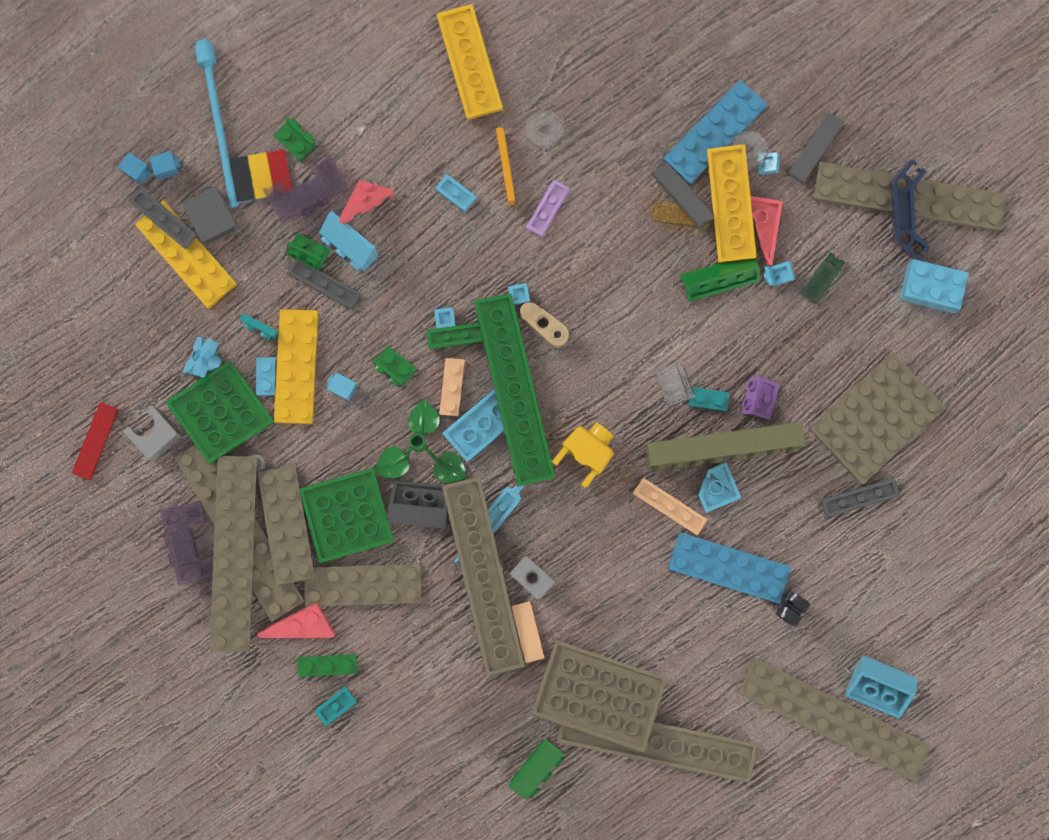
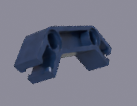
(903, 210)

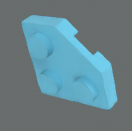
(718, 488)

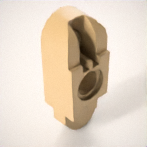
(533, 314)

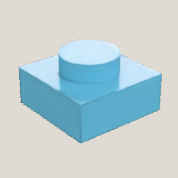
(770, 164)
(519, 293)
(444, 317)

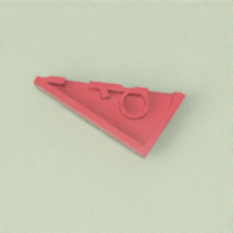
(363, 199)
(766, 221)
(303, 624)

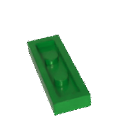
(454, 336)
(327, 665)

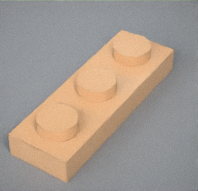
(452, 387)

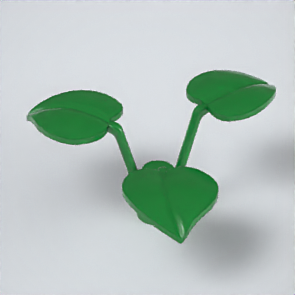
(421, 420)

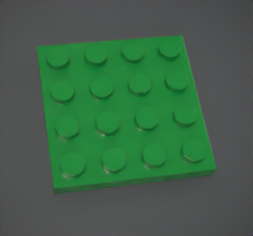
(219, 412)
(346, 515)

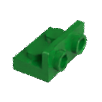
(295, 140)
(308, 251)
(394, 366)

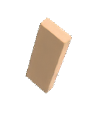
(527, 632)

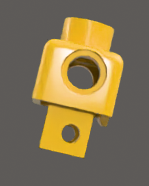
(588, 449)

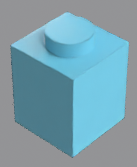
(341, 386)

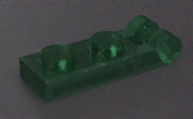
(822, 278)

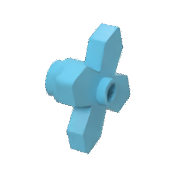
(203, 358)

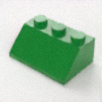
(536, 769)

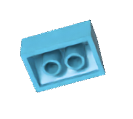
(347, 242)
(881, 687)

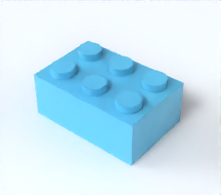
(934, 286)

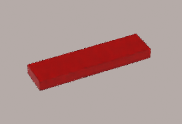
(95, 441)

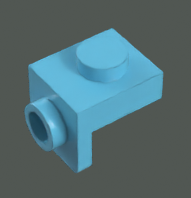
(779, 274)

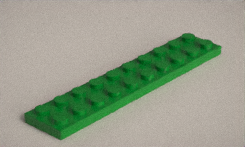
(514, 390)

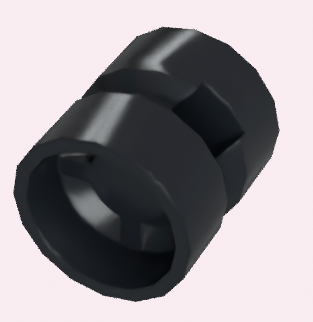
(792, 608)

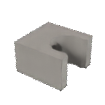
(159, 440)
(528, 566)

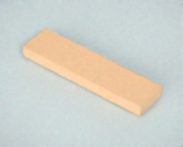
(670, 506)

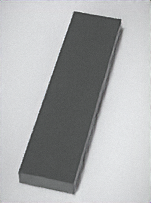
(815, 147)
(682, 195)
(163, 218)
(324, 284)
(859, 498)

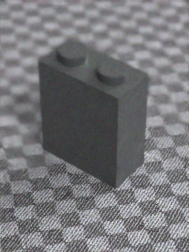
(210, 215)

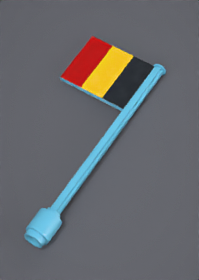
(247, 174)

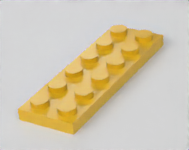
(469, 62)
(731, 203)
(193, 265)
(296, 366)

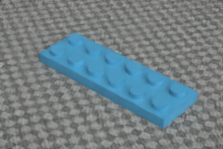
(715, 130)
(729, 568)

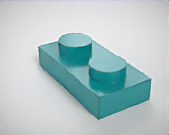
(265, 331)
(709, 399)
(335, 706)

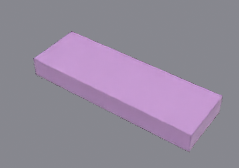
(547, 208)

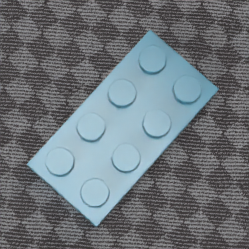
(476, 428)

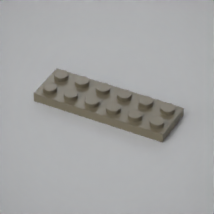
(286, 525)
(364, 585)

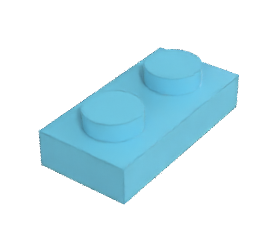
(455, 193)
(266, 376)

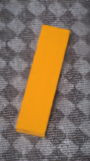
(505, 166)

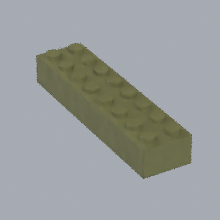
(725, 445)

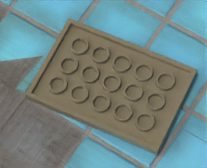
(877, 418)
(599, 696)

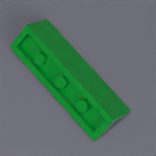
(720, 278)

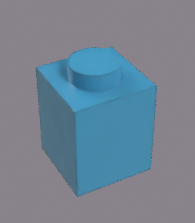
(165, 165)
(135, 168)

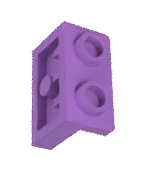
(760, 397)

